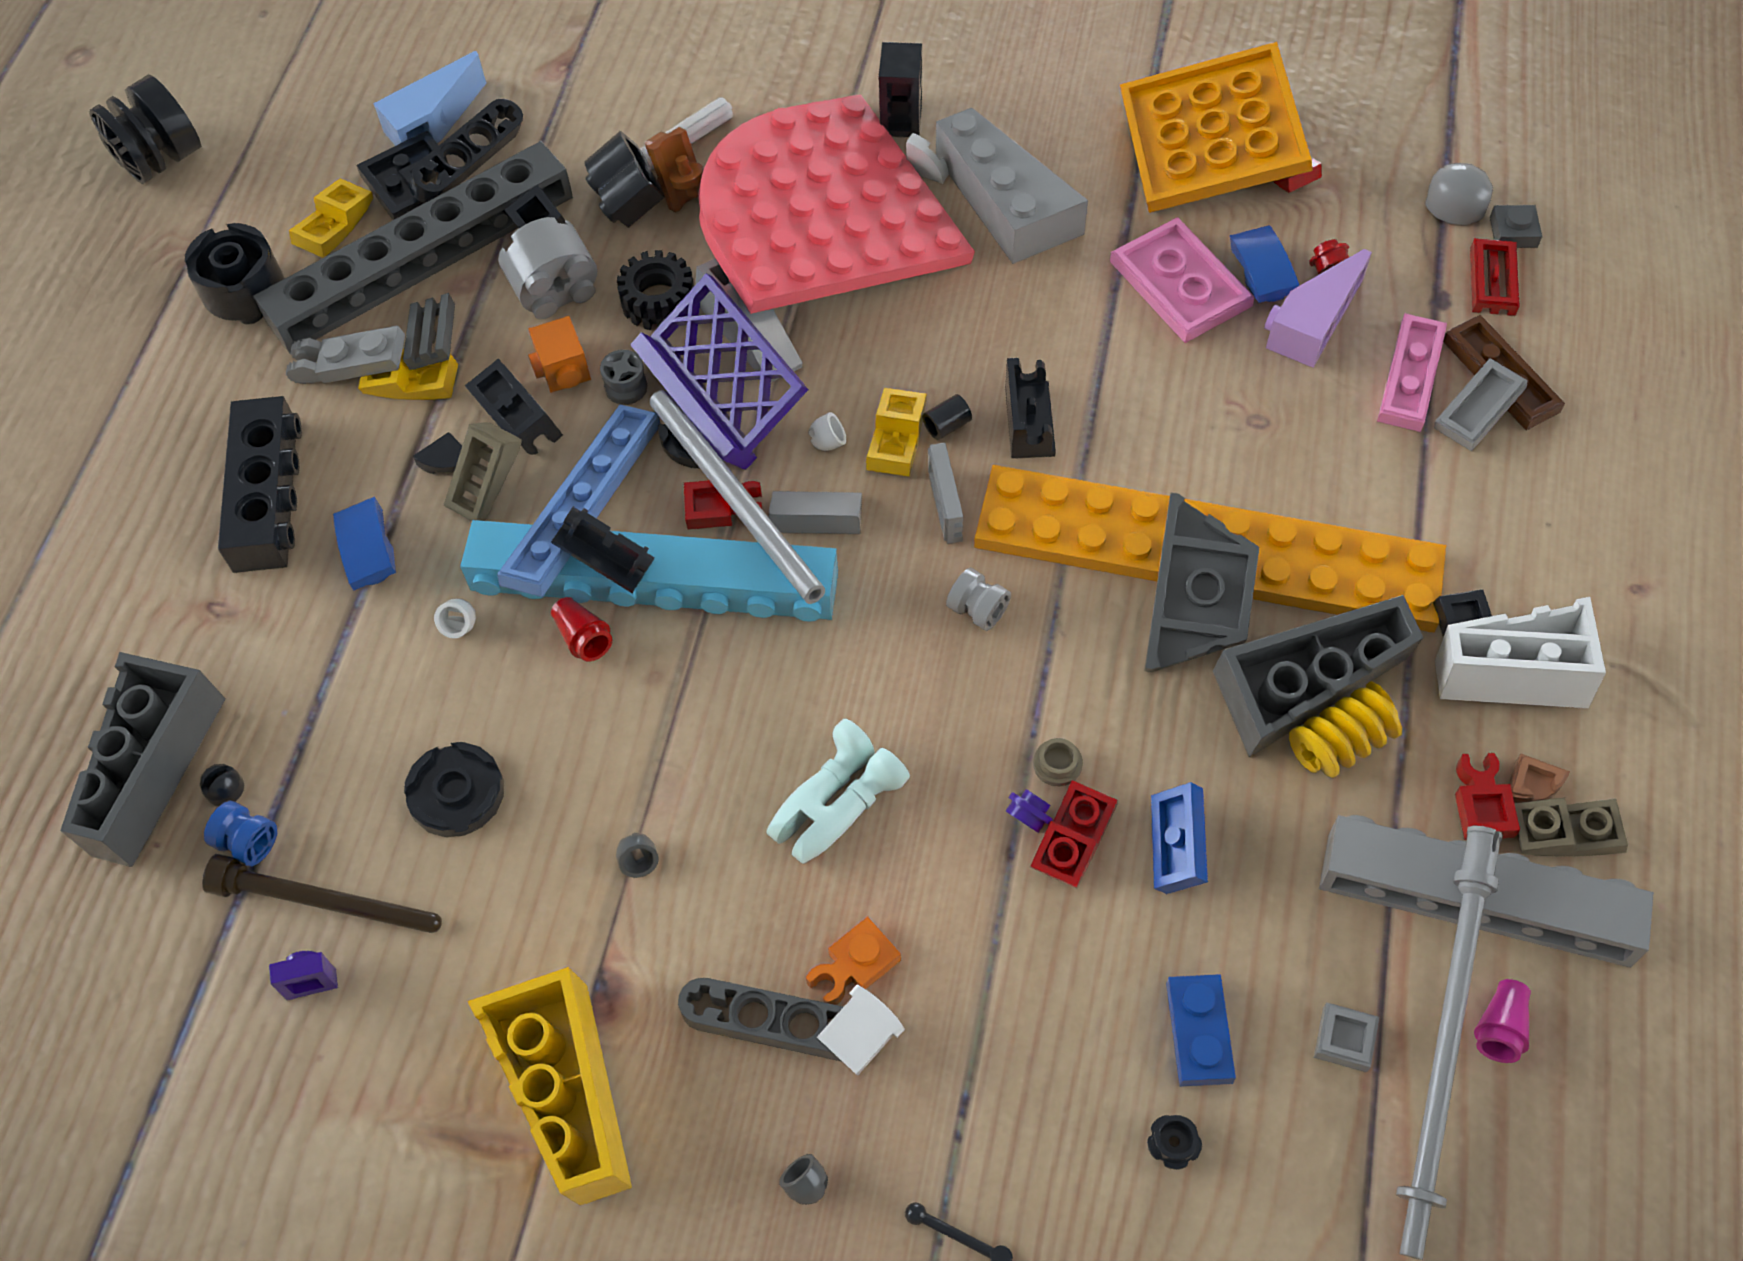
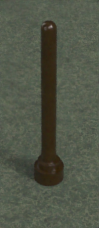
(228, 876)

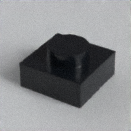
(1461, 608)

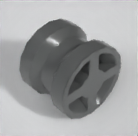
(616, 369)

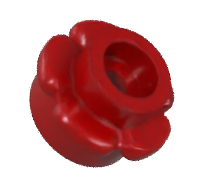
(1328, 255)

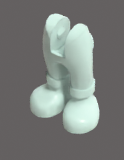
(854, 751)

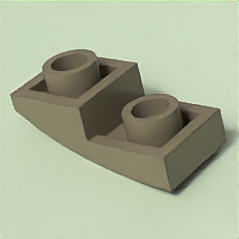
(1571, 829)

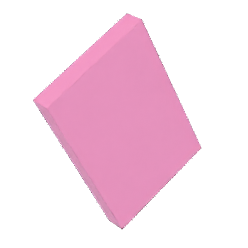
(1181, 279)

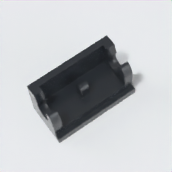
(512, 406)
(1029, 411)

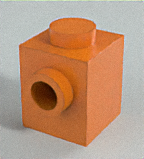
(558, 355)

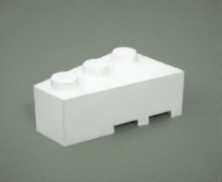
(1524, 659)

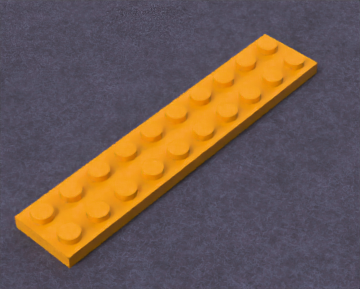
(1124, 530)

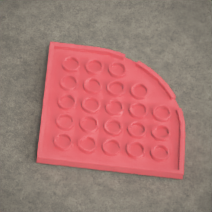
(820, 207)

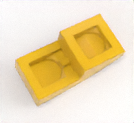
(336, 215)
(423, 383)
(896, 432)

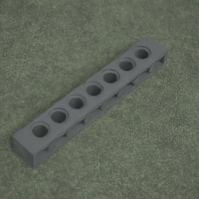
(408, 248)

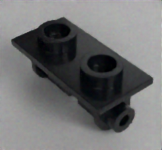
(602, 550)

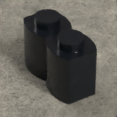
(623, 180)

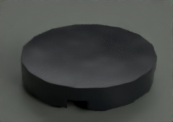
(454, 789)

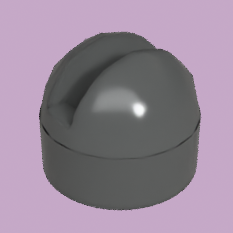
(626, 858)
(804, 1180)

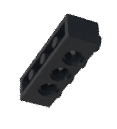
(259, 485)

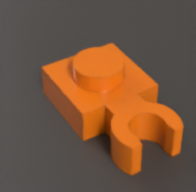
(859, 958)

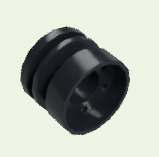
(145, 129)

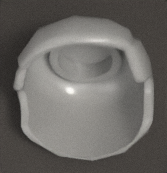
(1459, 194)

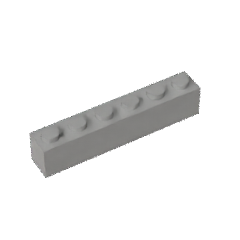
(1532, 902)

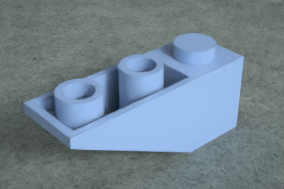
(432, 101)

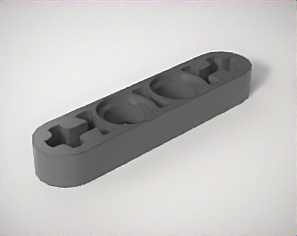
(772, 1032)

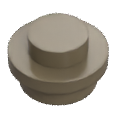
(1058, 762)

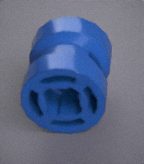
(242, 834)

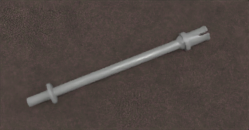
(1476, 883)

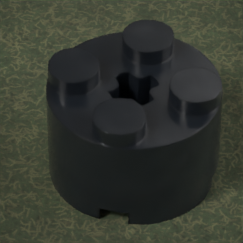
(232, 269)

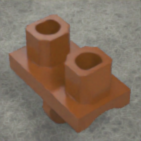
(675, 167)

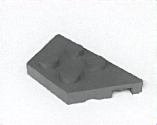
(1200, 588)

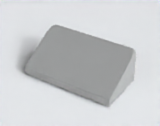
(816, 512)

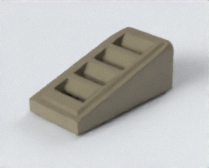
(500, 462)

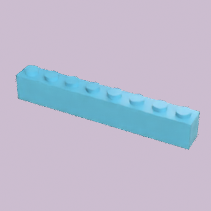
(684, 574)

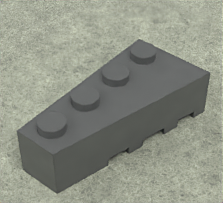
(1306, 669)
(139, 755)

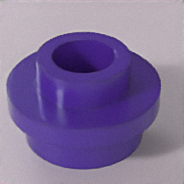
(1029, 810)

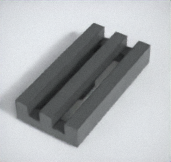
(421, 332)

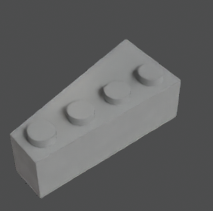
(1009, 188)

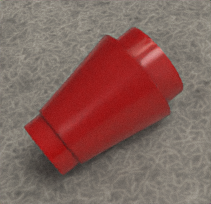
(582, 631)

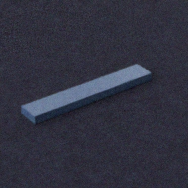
(588, 486)

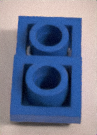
(1265, 264)
(363, 544)

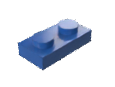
(1179, 838)
(1200, 1030)

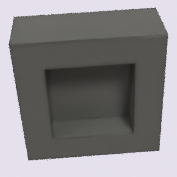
(1516, 224)

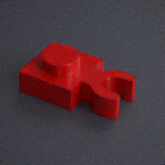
(708, 508)
(1484, 801)

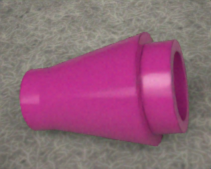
(1504, 1026)

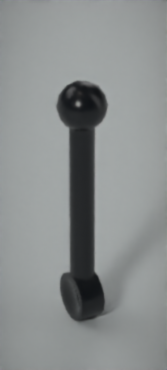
(916, 1214)

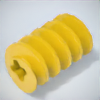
(1346, 729)

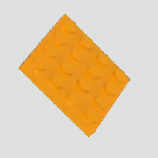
(1215, 127)

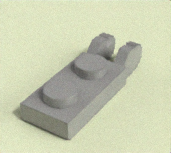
(346, 356)

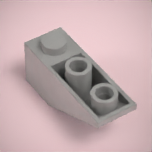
(764, 321)

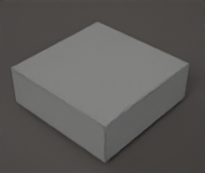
(1346, 1037)

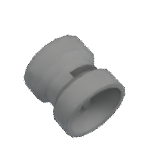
(981, 600)

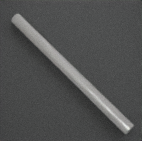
(738, 498)

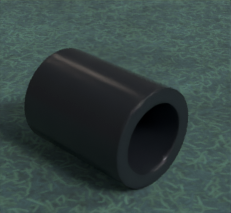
(947, 417)

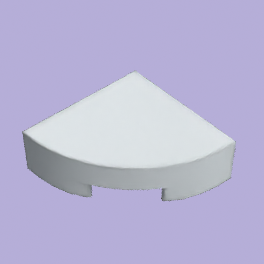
(925, 160)

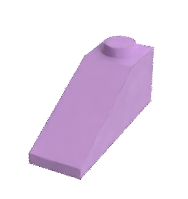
(1314, 310)

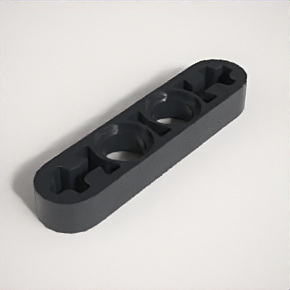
(462, 146)

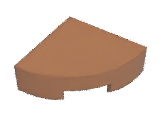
(1535, 779)

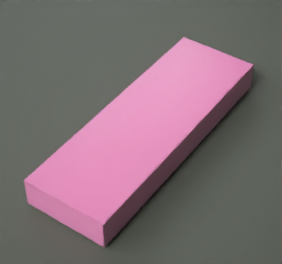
(1412, 372)

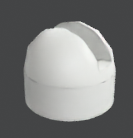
(827, 432)
(455, 625)

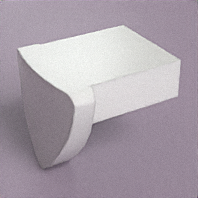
(860, 1029)

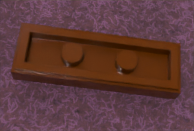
(1478, 342)

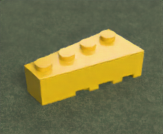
(559, 1078)

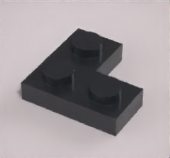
(391, 171)

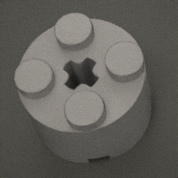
(548, 266)

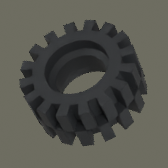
(648, 273)

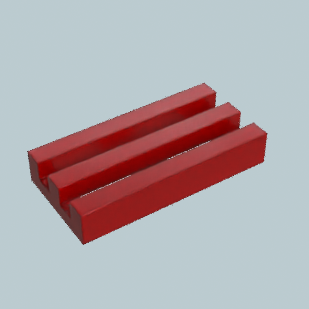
(1494, 301)

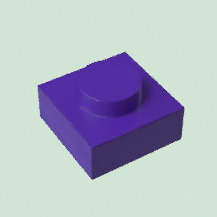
(303, 975)

